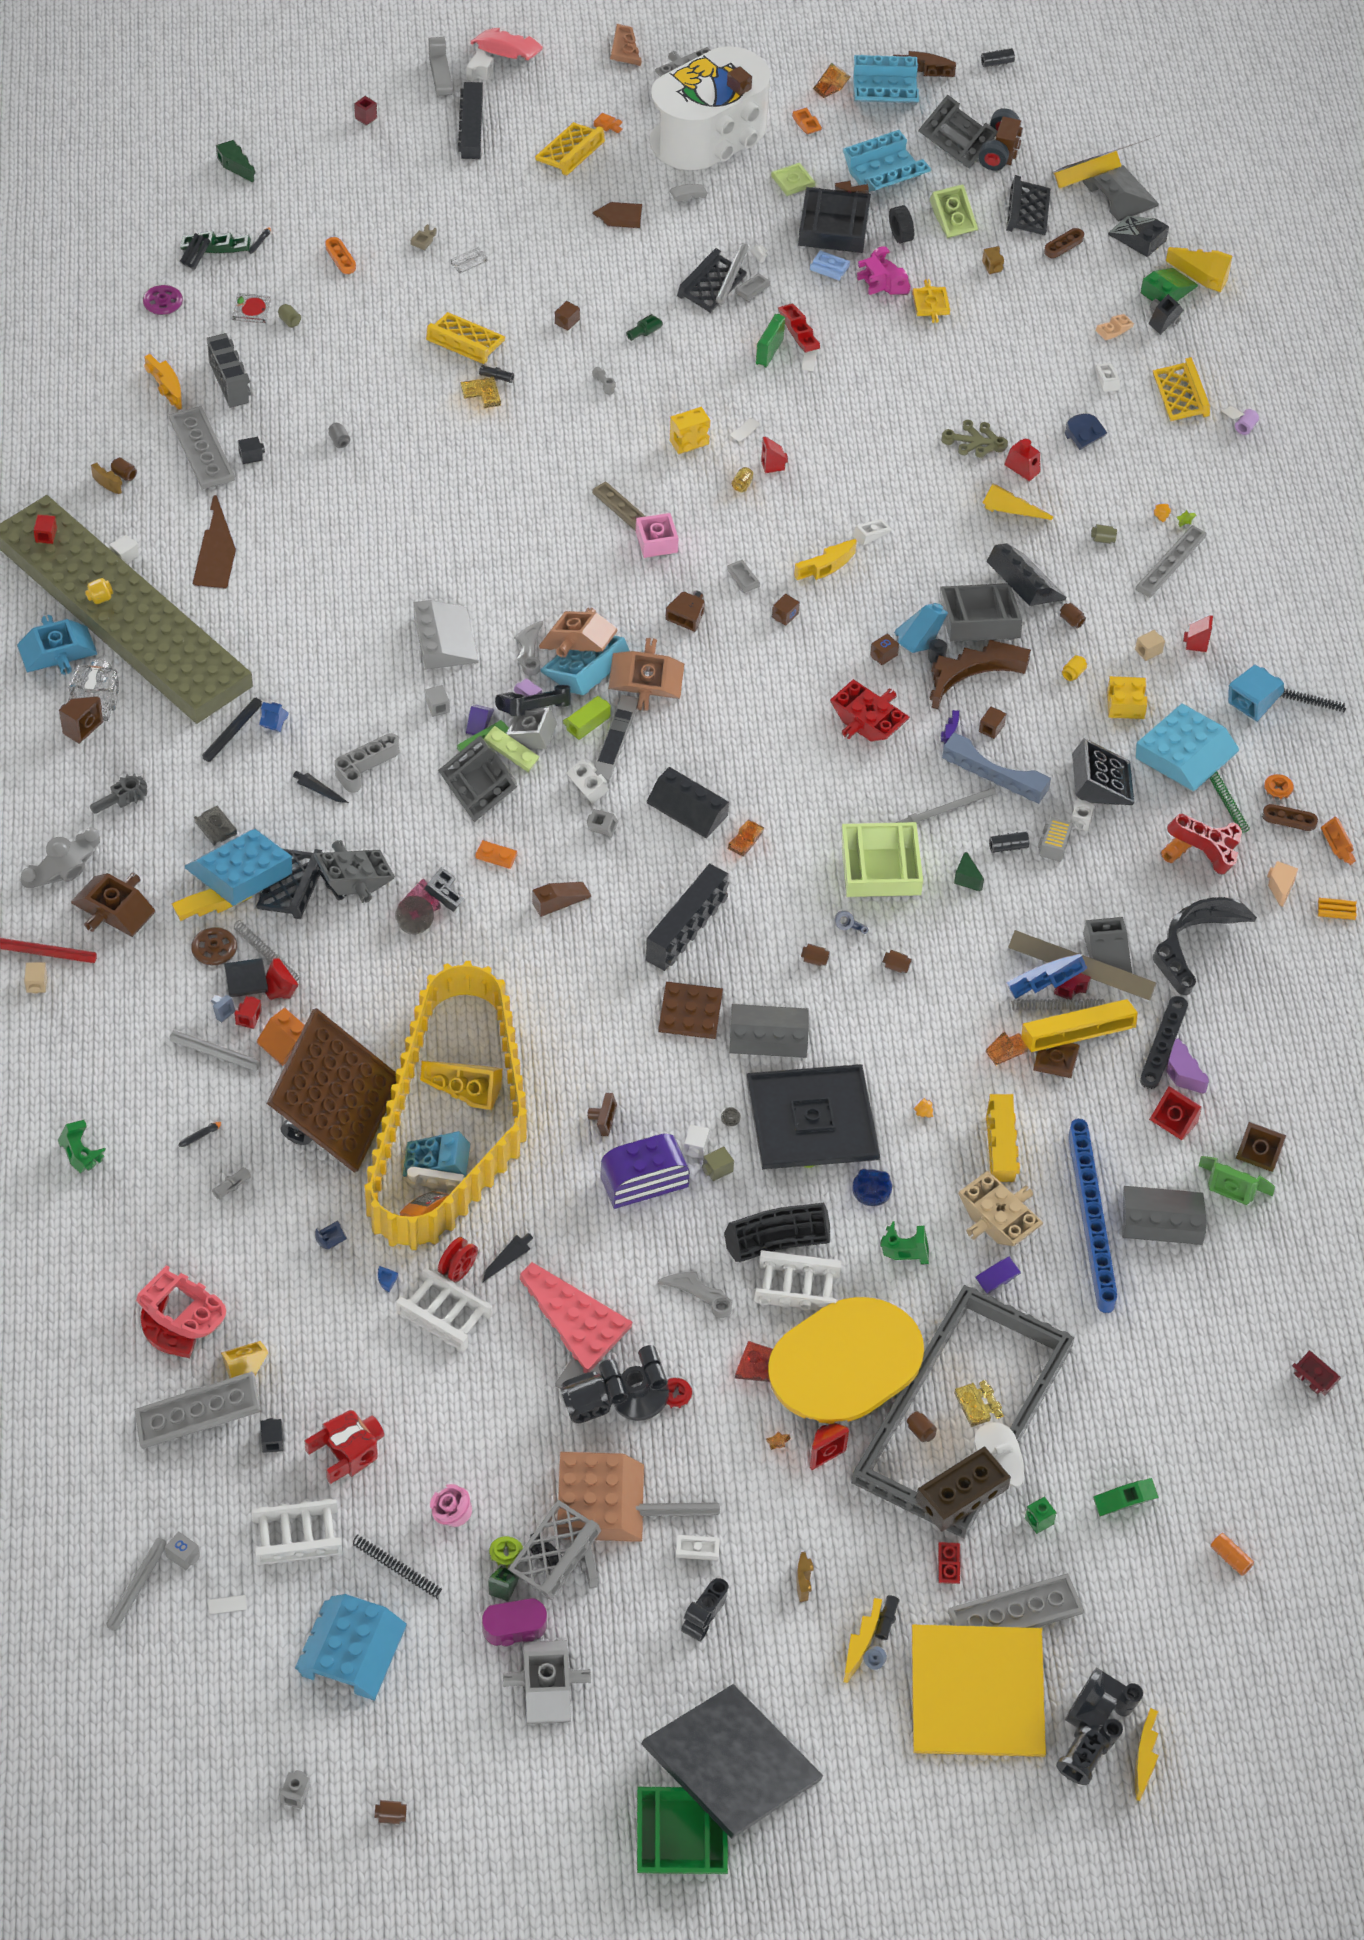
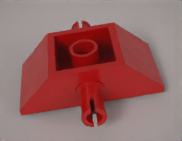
(867, 712)

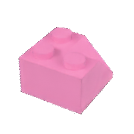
(657, 535)

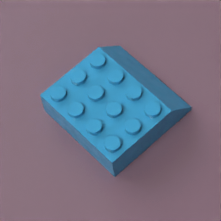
(242, 866)

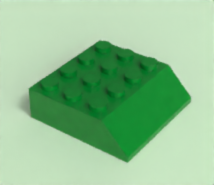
(677, 1834)

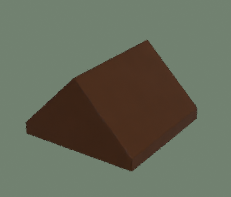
(1261, 1146)

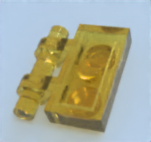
(973, 1406)

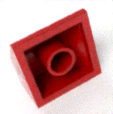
(828, 1443)

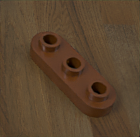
(1064, 243)
(1290, 817)

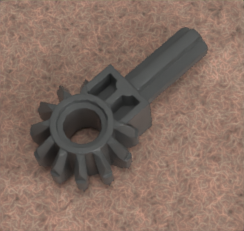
(123, 793)

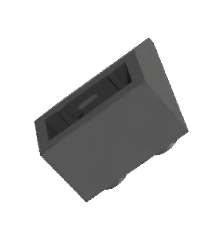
(1108, 942)

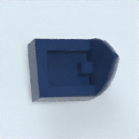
(330, 1235)

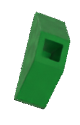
(1125, 1496)

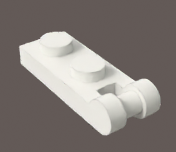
(433, 1178)

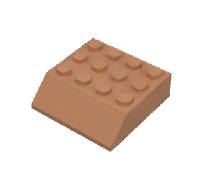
(602, 1490)

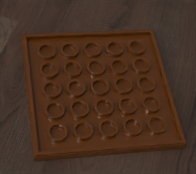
(333, 1090)

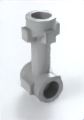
(608, 383)

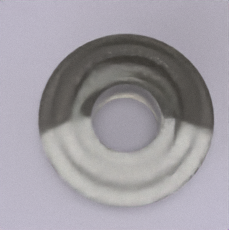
(730, 1112)

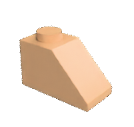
(1281, 881)

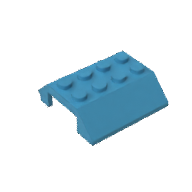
(352, 1644)

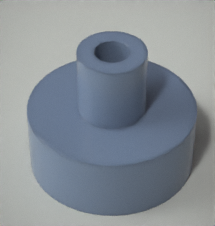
(875, 1657)

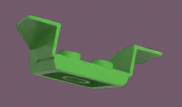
(1233, 1183)

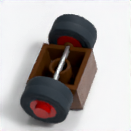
(1002, 150)

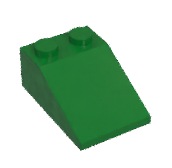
(1164, 282)

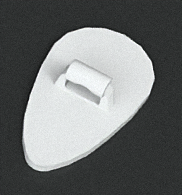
(1004, 1447)

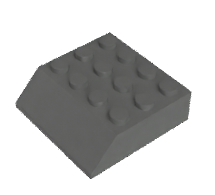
(981, 612)

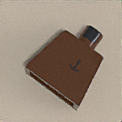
(686, 610)

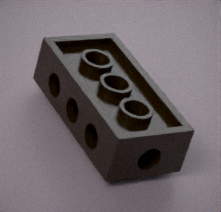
(963, 1488)

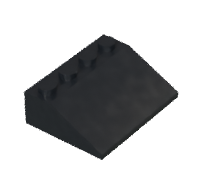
(1023, 575)
(1101, 775)

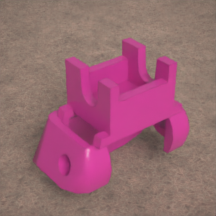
(883, 274)

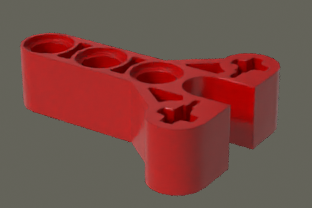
(1215, 843)

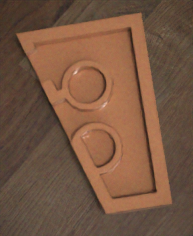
(624, 46)

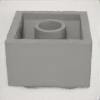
(533, 728)

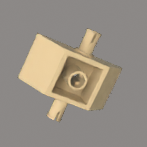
(998, 1211)

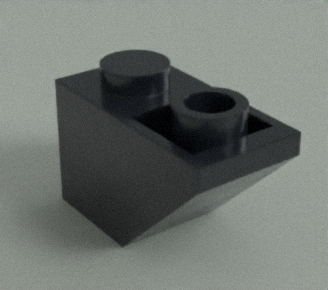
(1165, 314)

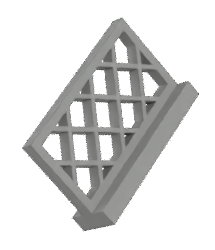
(566, 1562)

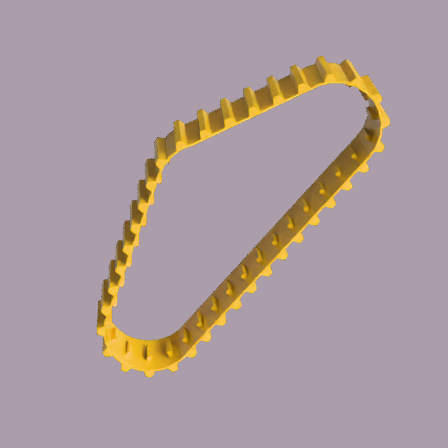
(428, 1227)

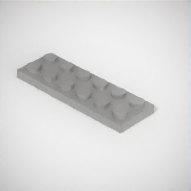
(201, 447)
(197, 1410)
(1023, 1606)

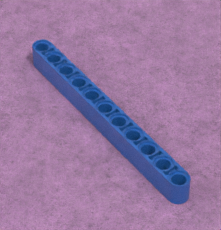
(1092, 1222)

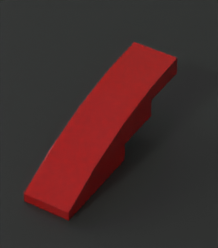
(799, 329)

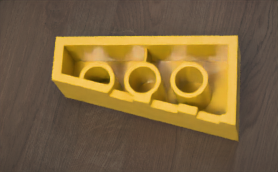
(1002, 1137)

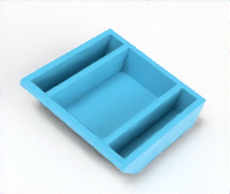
(1186, 747)

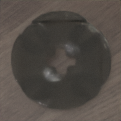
(424, 910)

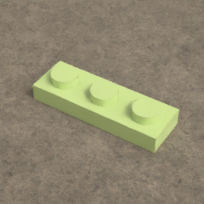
(511, 749)

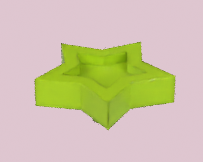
(1186, 518)

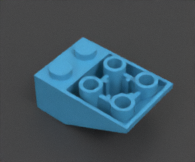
(439, 1153)

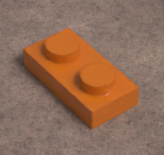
(496, 854)

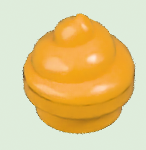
(1162, 511)
(924, 1108)

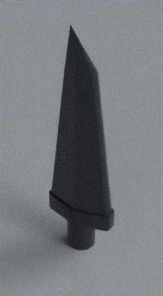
(313, 784)
(515, 1249)

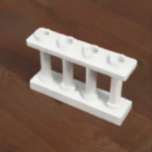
(796, 1264)
(442, 1327)
(301, 1550)

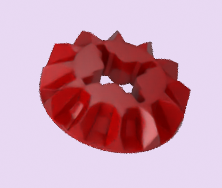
(684, 1389)

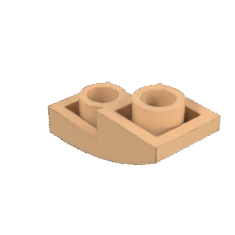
(1116, 327)

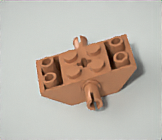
(579, 632)
(629, 674)

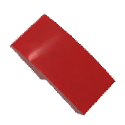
(949, 1563)

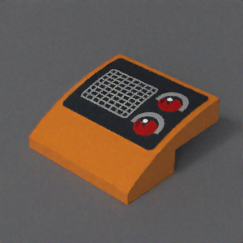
(423, 1204)

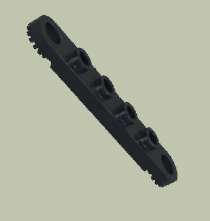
(1164, 1042)

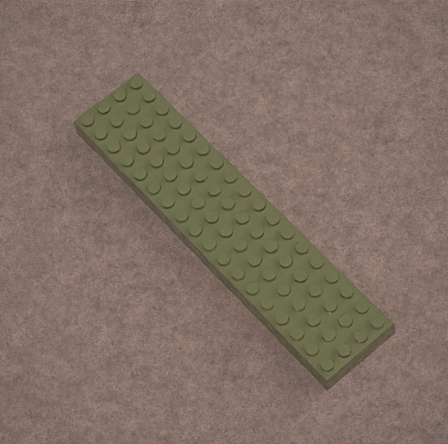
(137, 618)

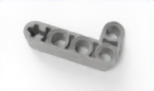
(440, 66)
(352, 764)

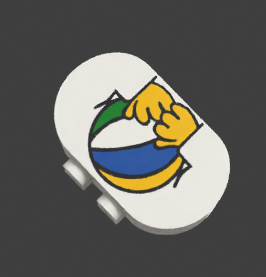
(703, 116)

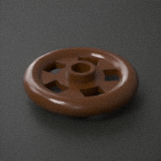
(216, 959)

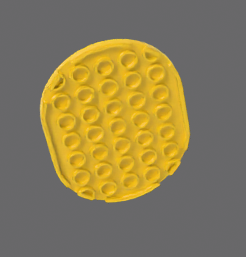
(846, 1360)

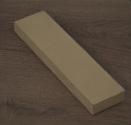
(617, 504)

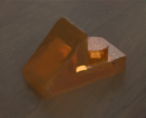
(1006, 1048)

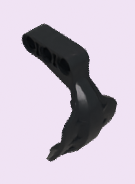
(1208, 910)

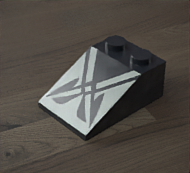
(1141, 233)

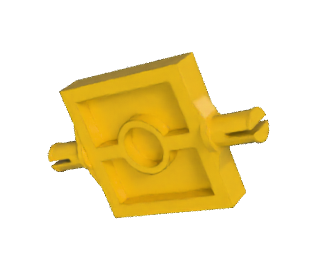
(931, 301)

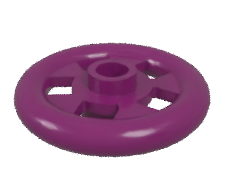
(162, 299)

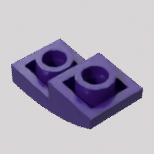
(951, 727)
(998, 1274)

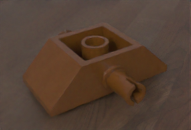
(114, 903)

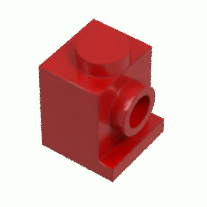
(248, 1012)

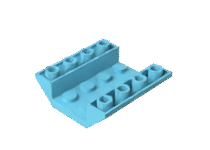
(885, 79)
(883, 161)

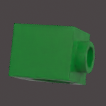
(1040, 1515)

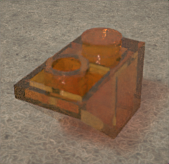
(831, 81)

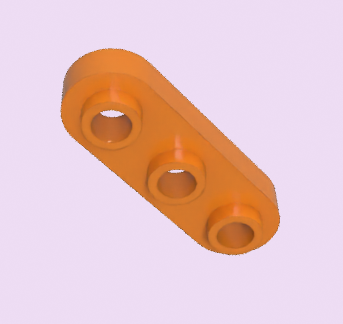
(340, 255)

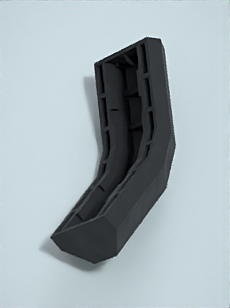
(777, 1230)

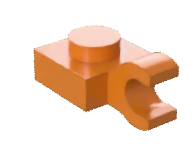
(608, 122)

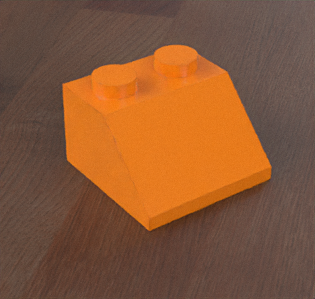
(280, 1035)

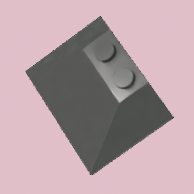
(956, 132)
(1123, 191)
(478, 778)

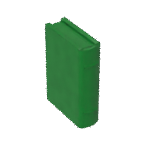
(770, 340)

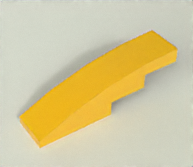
(1087, 169)
(201, 904)
(861, 1643)
(1145, 1758)

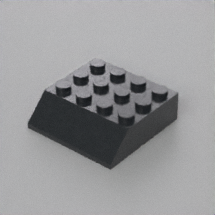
(834, 220)

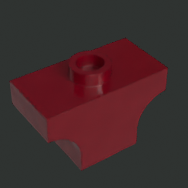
(1075, 985)

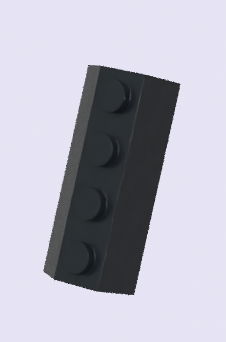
(688, 802)

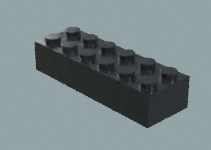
(687, 917)

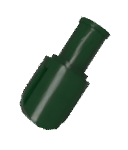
(645, 327)

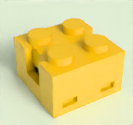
(689, 430)
(1126, 697)

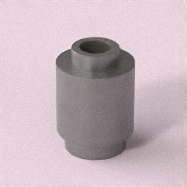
(339, 435)

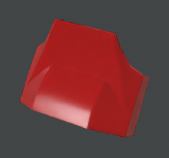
(280, 981)

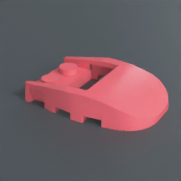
(197, 1319)

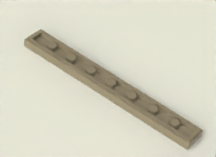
(1096, 970)

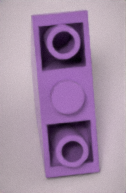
(1185, 1069)

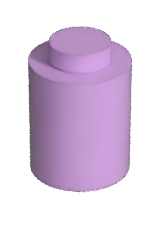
(1247, 422)

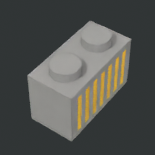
(1055, 839)

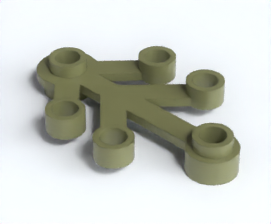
(994, 442)

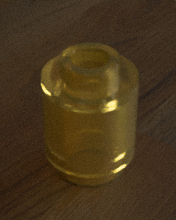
(742, 479)

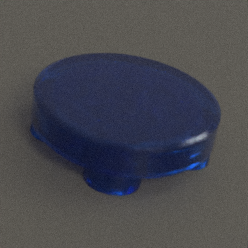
(872, 1187)

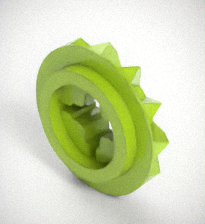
(498, 1546)

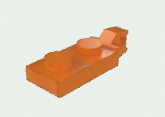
(1338, 840)

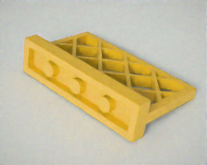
(577, 153)
(463, 343)
(1194, 387)

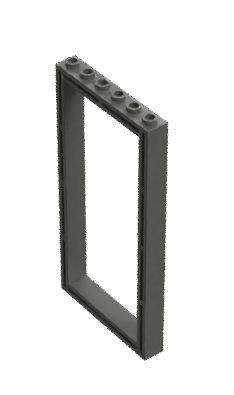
(1001, 1313)

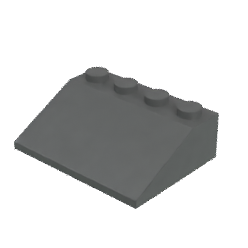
(769, 1030)
(1164, 1215)

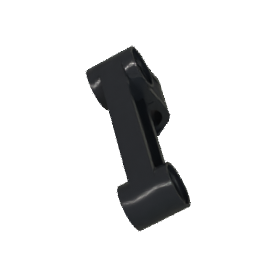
(517, 704)

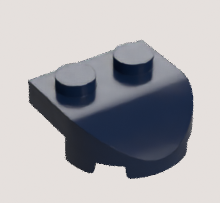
(1084, 430)

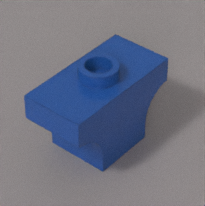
(273, 716)

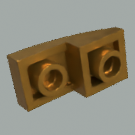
(106, 479)
(804, 1570)

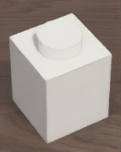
(125, 548)
(696, 1141)

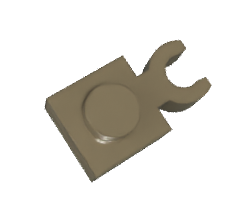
(424, 238)

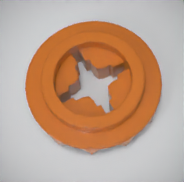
(1279, 781)

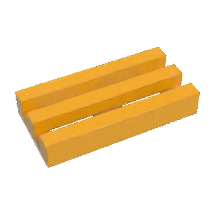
(1337, 906)

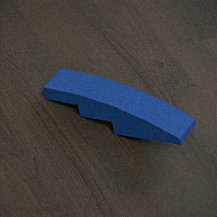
(1050, 973)

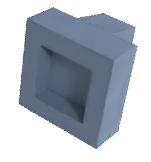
(223, 1007)

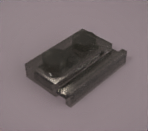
(215, 825)

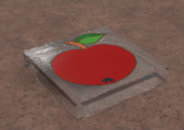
(251, 308)

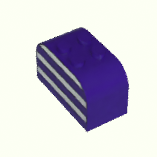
(644, 1170)

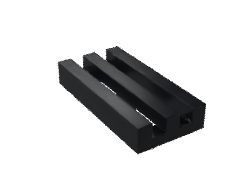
(192, 250)

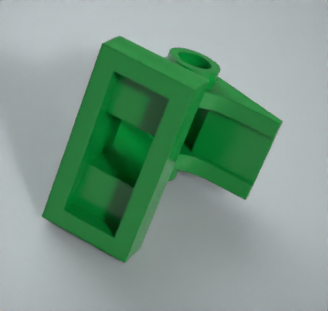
(71, 1141)
(906, 1249)

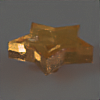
(778, 1440)

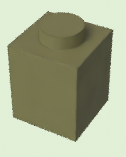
(718, 1164)

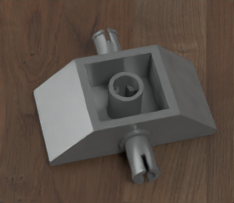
(354, 870)

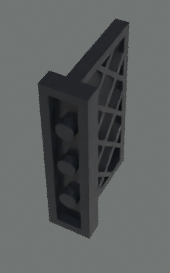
(1017, 204)
(701, 274)
(305, 886)

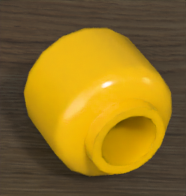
(99, 591)

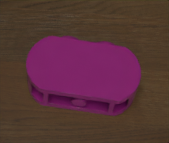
(514, 1622)

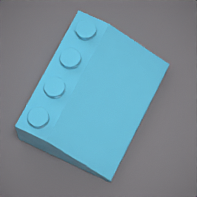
(584, 668)

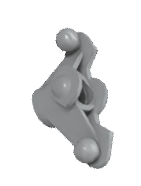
(63, 861)

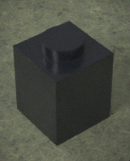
(250, 450)
(271, 1435)

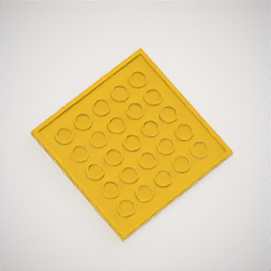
(978, 1690)

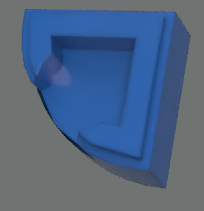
(386, 1278)

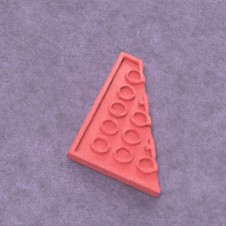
(583, 1322)

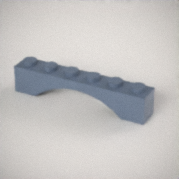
(1028, 784)

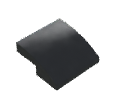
(246, 977)

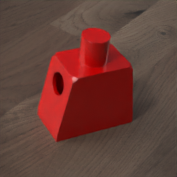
(1024, 459)

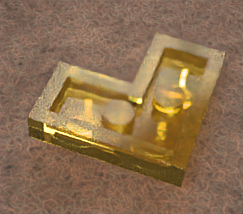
(482, 387)

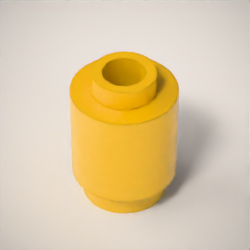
(1074, 668)

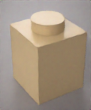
(1150, 645)
(36, 977)

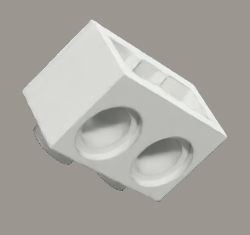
(587, 781)

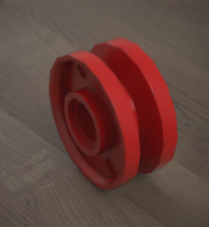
(457, 1259)

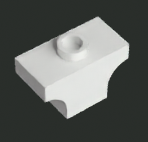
(480, 66)

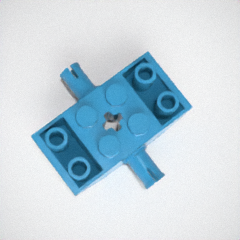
(55, 645)

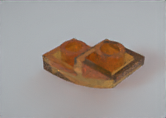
(746, 838)

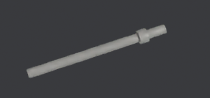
(949, 806)

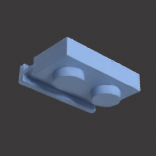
(829, 265)

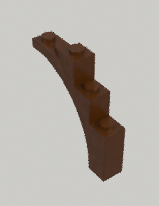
(994, 657)

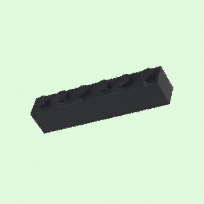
(471, 120)

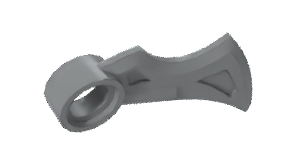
(527, 639)
(690, 1283)

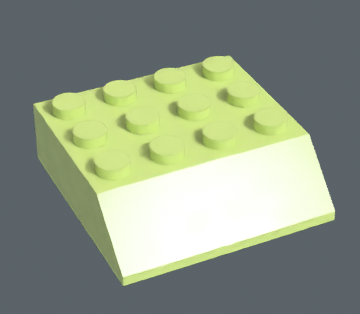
(881, 859)

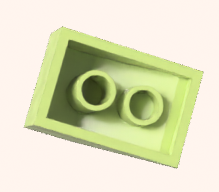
(953, 211)

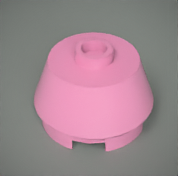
(451, 1506)

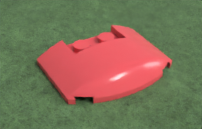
(507, 45)

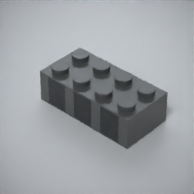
(228, 370)

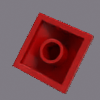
(1176, 1113)

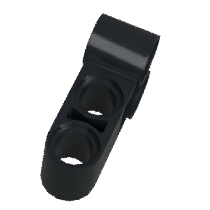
(701, 1613)

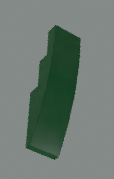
(220, 243)

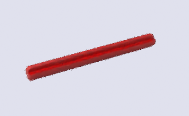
(48, 950)

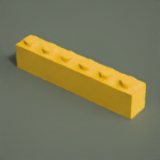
(1079, 1025)

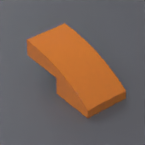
(806, 121)

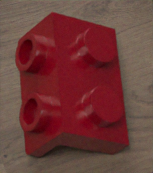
(1316, 1372)

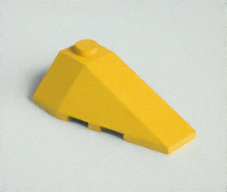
(1206, 268)
(1005, 501)
(470, 1083)

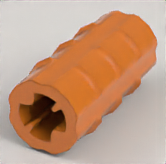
(1174, 850)
(1232, 1554)

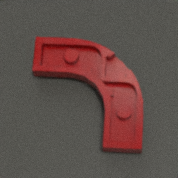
(164, 1339)

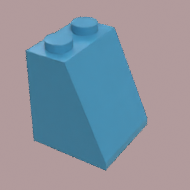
(1255, 692)

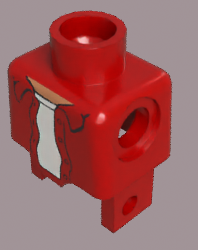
(351, 1442)

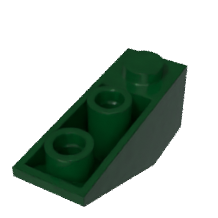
(233, 159)

